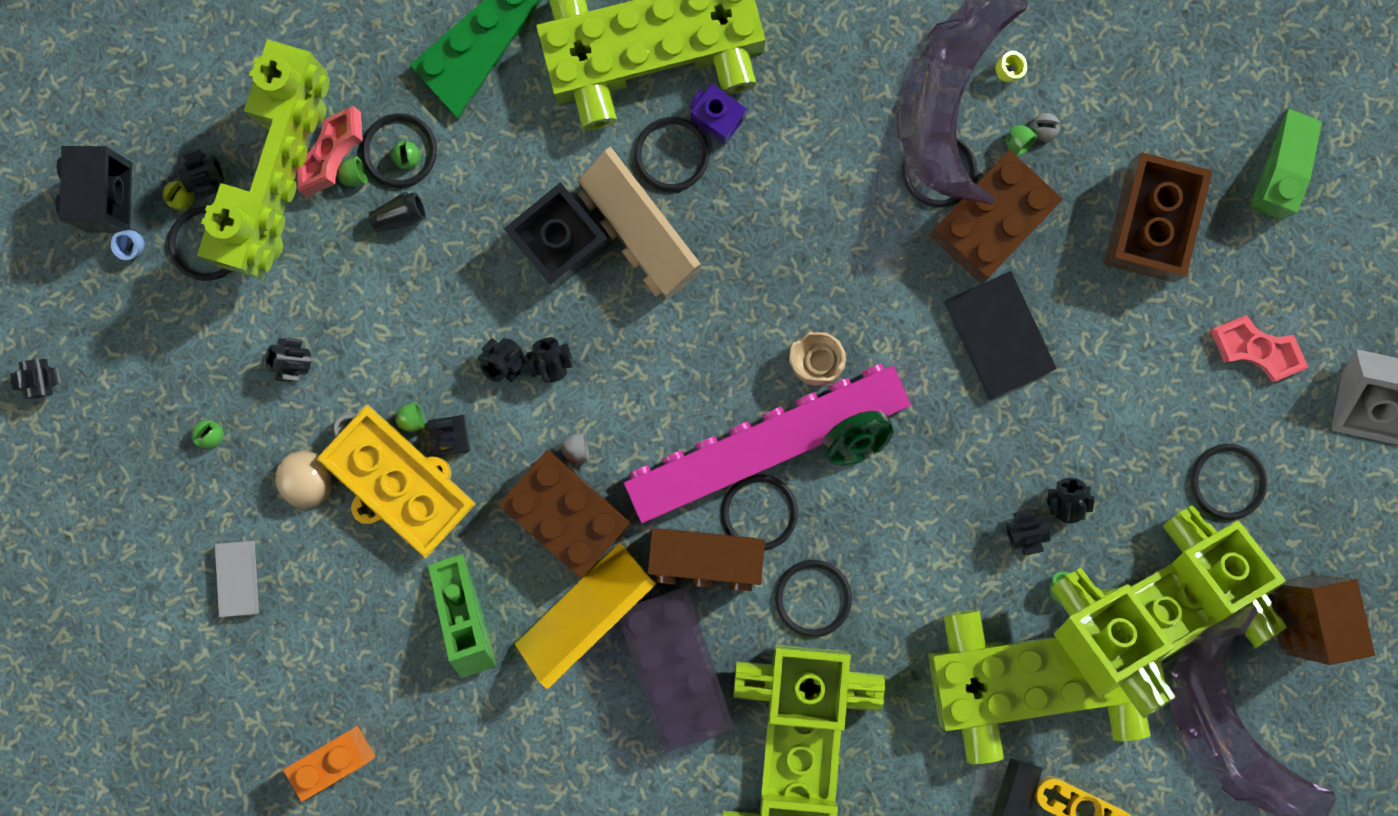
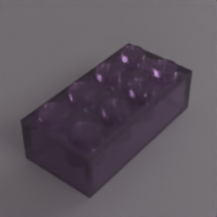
(676, 669)

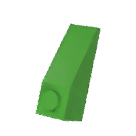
(1288, 167)
(461, 617)

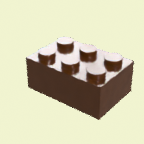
(1158, 217)
(987, 234)
(565, 513)
(706, 558)
(1323, 619)

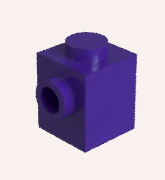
(717, 113)

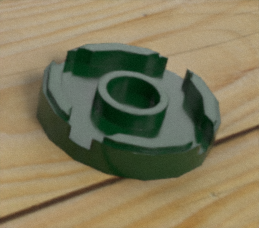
(857, 436)

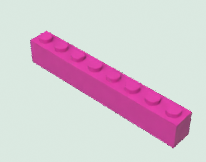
(763, 445)

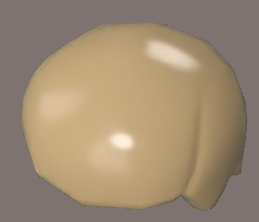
(817, 358)
(303, 480)

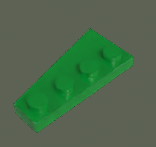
(470, 50)

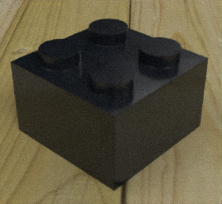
(94, 189)
(557, 236)

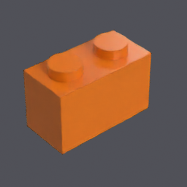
(329, 763)

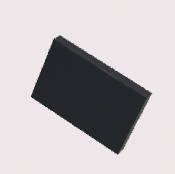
(1000, 335)

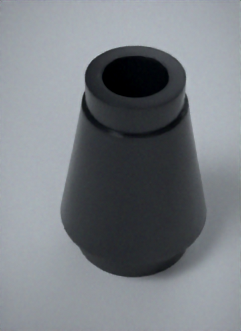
(400, 212)

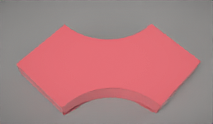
(336, 139)
(1244, 342)

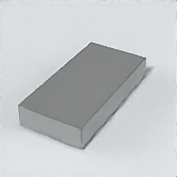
(236, 578)

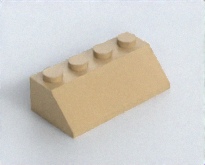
(638, 225)

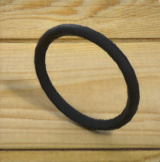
(401, 117)
(677, 121)
(940, 203)
(174, 255)
(772, 480)
(1195, 481)
(847, 601)

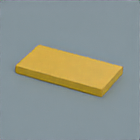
(396, 481)
(584, 615)

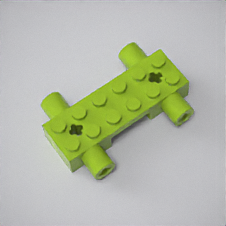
(643, 40)
(287, 101)
(1131, 630)
(1015, 684)
(803, 728)

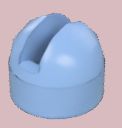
(121, 242)

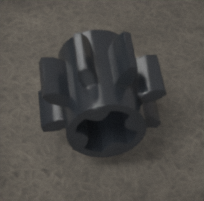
(200, 173)
(288, 359)
(501, 360)
(549, 360)
(35, 378)
(1070, 500)
(1028, 532)

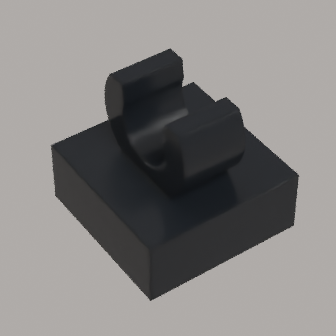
(449, 435)

